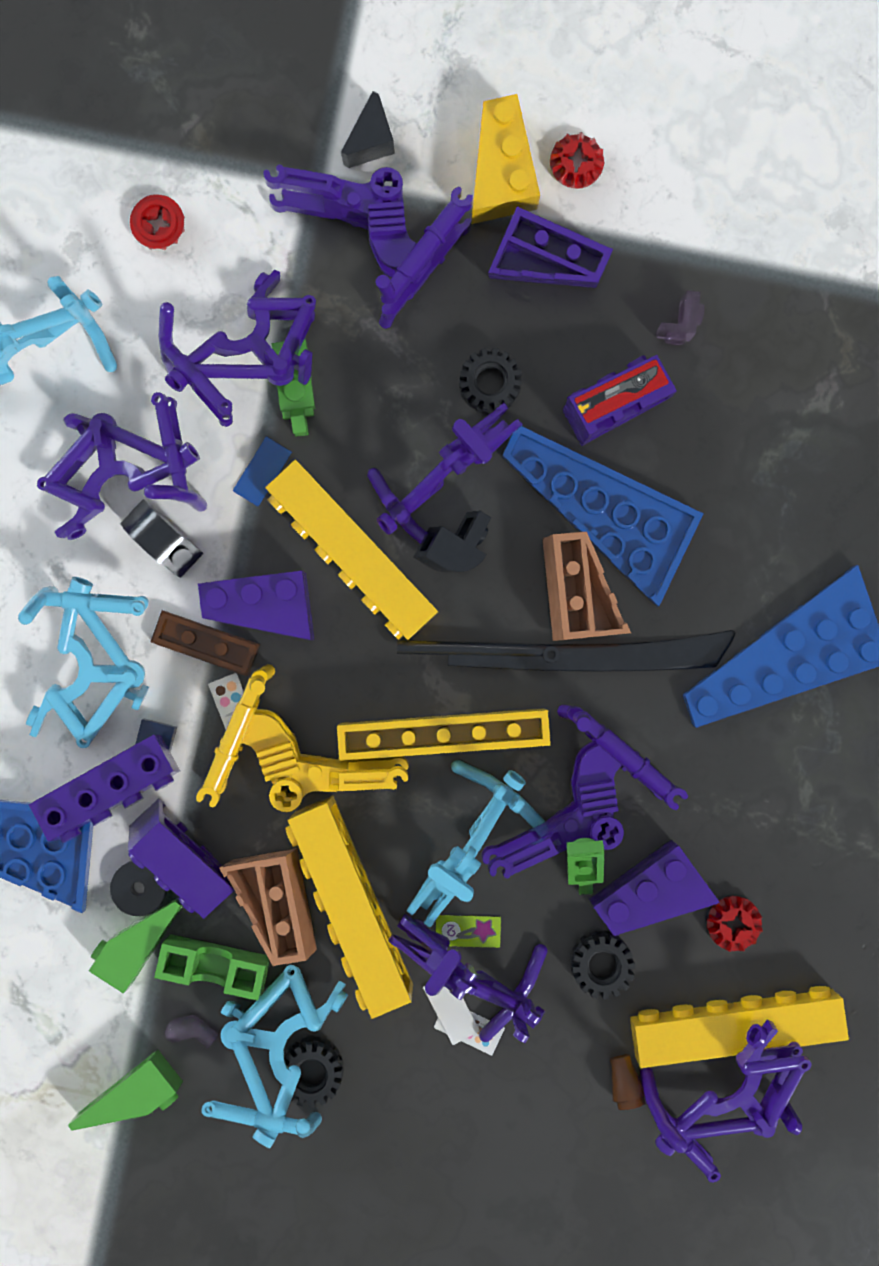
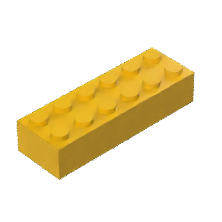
(351, 907)

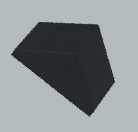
(370, 135)

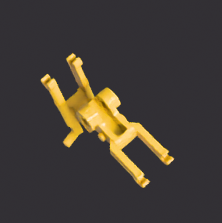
(282, 759)

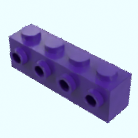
(105, 788)

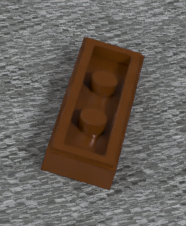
(205, 643)

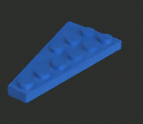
(624, 519)
(809, 648)
(44, 866)

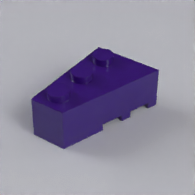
(547, 254)
(263, 602)
(653, 891)

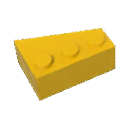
(504, 163)

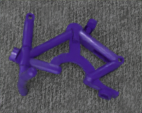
(276, 368)
(100, 435)
(471, 446)
(462, 978)
(762, 1117)

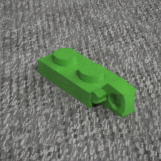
(296, 399)
(585, 864)

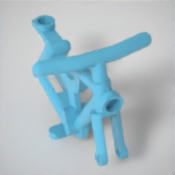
(49, 326)
(125, 673)
(450, 876)
(239, 1035)

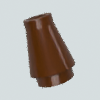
(626, 1084)

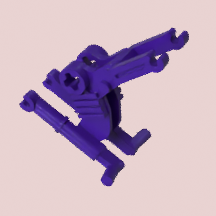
(382, 213)
(592, 796)

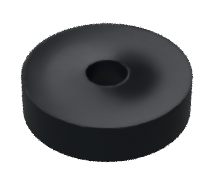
(126, 897)

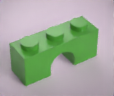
(191, 960)

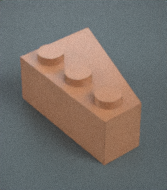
(578, 590)
(276, 903)

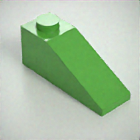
(127, 952)
(134, 1095)

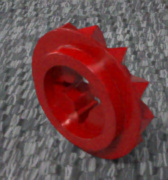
(563, 167)
(150, 209)
(728, 910)

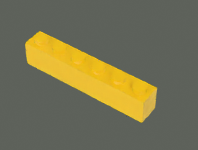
(351, 550)
(443, 734)
(722, 1027)

